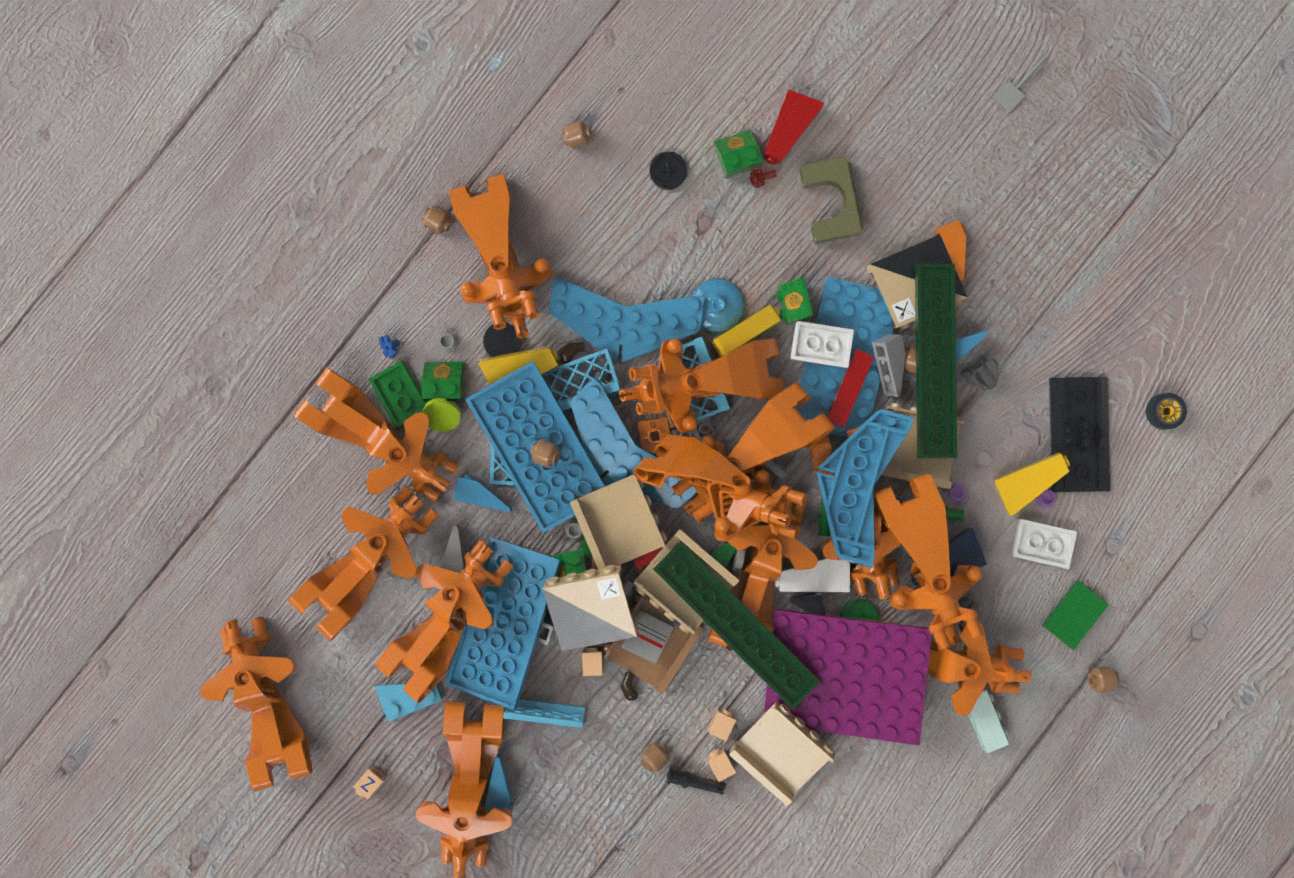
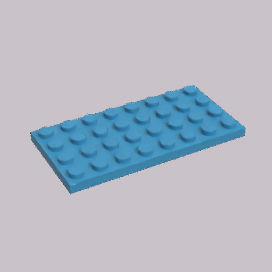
(865, 312)
(517, 415)
(497, 659)

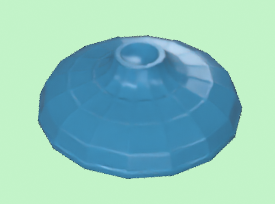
(722, 305)

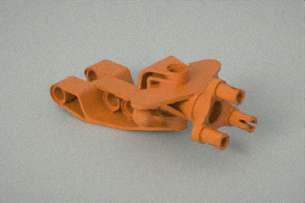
(508, 286)
(673, 386)
(354, 419)
(773, 433)
(732, 496)
(923, 533)
(884, 540)
(765, 566)
(348, 582)
(433, 644)
(974, 668)
(275, 730)
(464, 821)

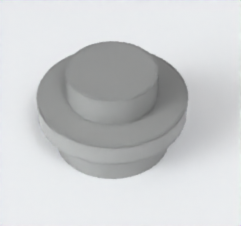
(447, 341)
(573, 530)

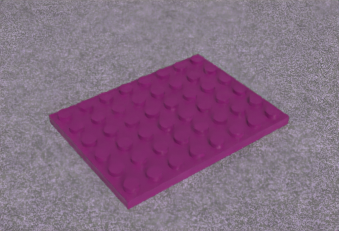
(866, 672)

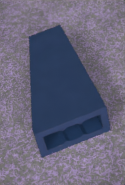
(963, 550)

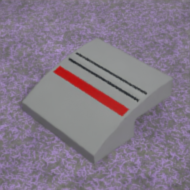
(650, 637)

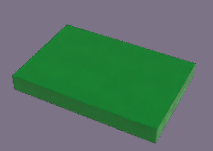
(398, 393)
(1075, 615)

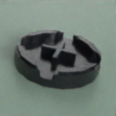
(668, 170)
(501, 341)

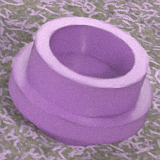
(957, 492)
(1046, 498)

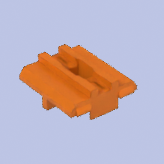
(645, 428)

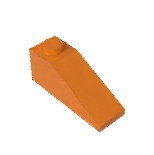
(955, 243)

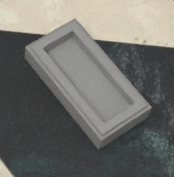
(738, 562)

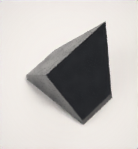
(809, 602)

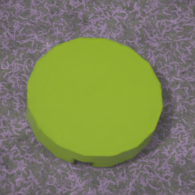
(442, 414)

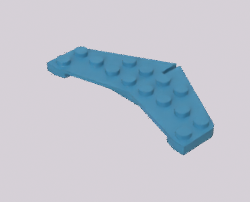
(635, 327)
(611, 445)
(850, 492)

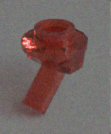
(758, 177)

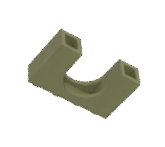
(836, 174)

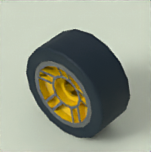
(1176, 411)

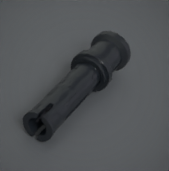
(685, 779)

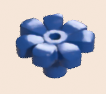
(389, 346)

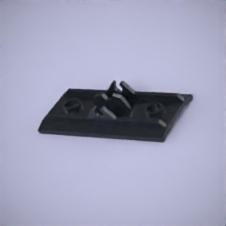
(1081, 432)

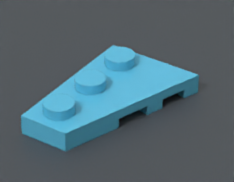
(398, 703)

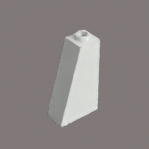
(824, 577)

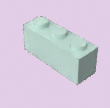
(986, 723)

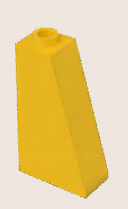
(746, 330)
(500, 366)
(1028, 482)

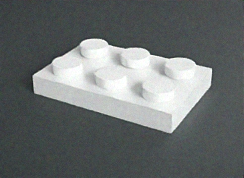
(822, 344)
(1044, 543)

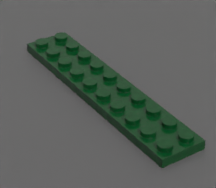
(936, 360)
(736, 625)

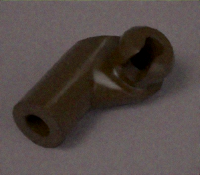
(569, 350)
(627, 689)

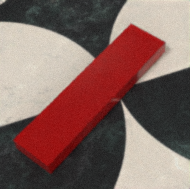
(850, 388)

